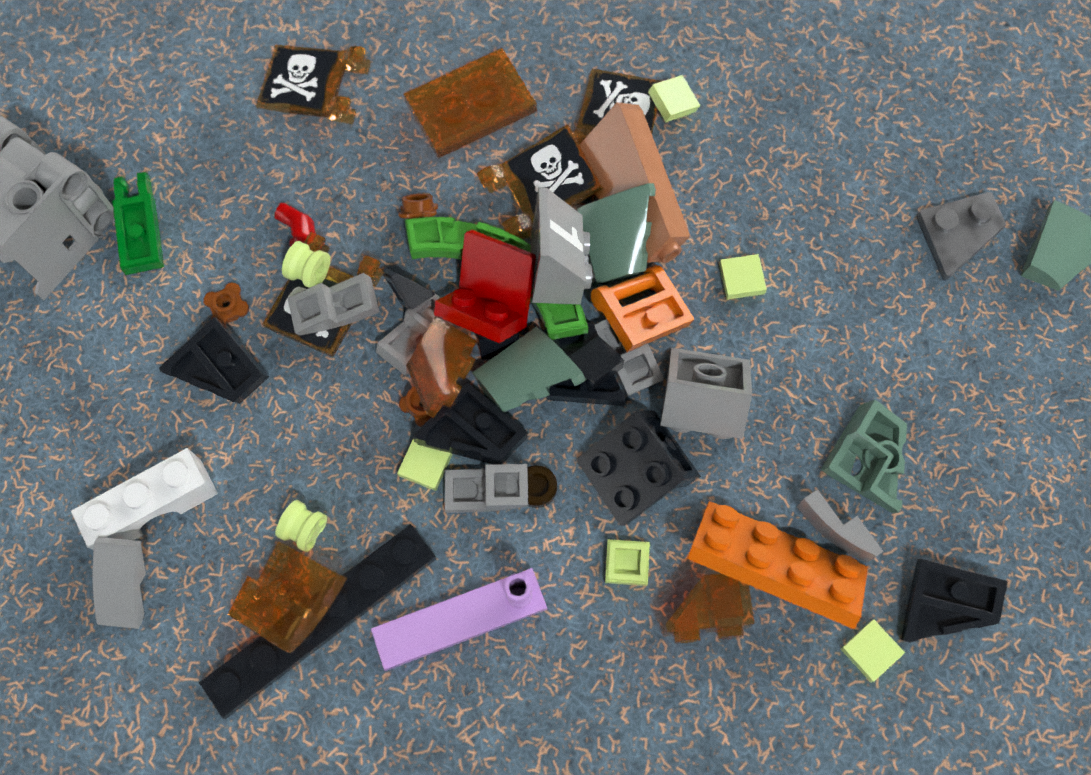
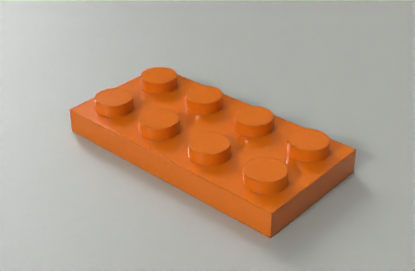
(780, 564)

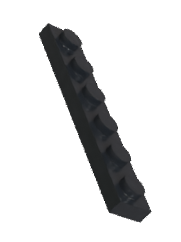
(365, 587)

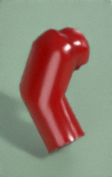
(300, 223)

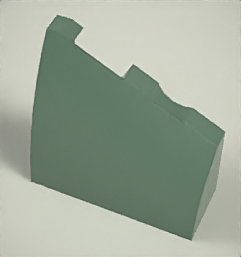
(618, 233)
(1060, 248)
(526, 371)
(877, 441)

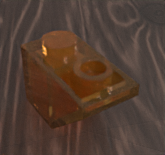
(438, 363)
(714, 605)

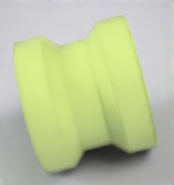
(305, 264)
(300, 525)

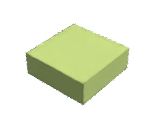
(673, 98)
(742, 276)
(424, 465)
(627, 562)
(872, 651)

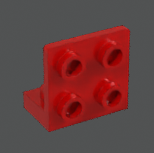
(491, 290)

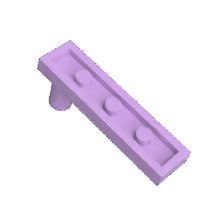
(458, 619)

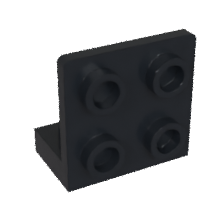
(636, 466)

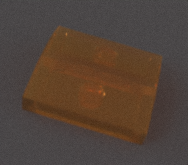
(287, 597)

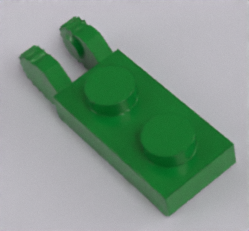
(137, 226)

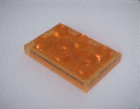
(470, 102)

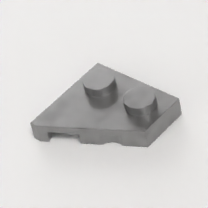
(960, 230)

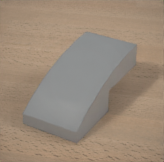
(332, 307)
(402, 341)
(640, 366)
(486, 489)
(850, 537)
(117, 581)

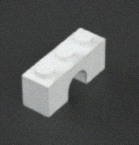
(164, 488)

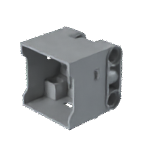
(61, 204)

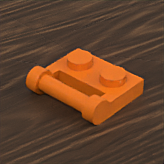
(647, 318)

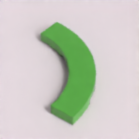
(446, 238)

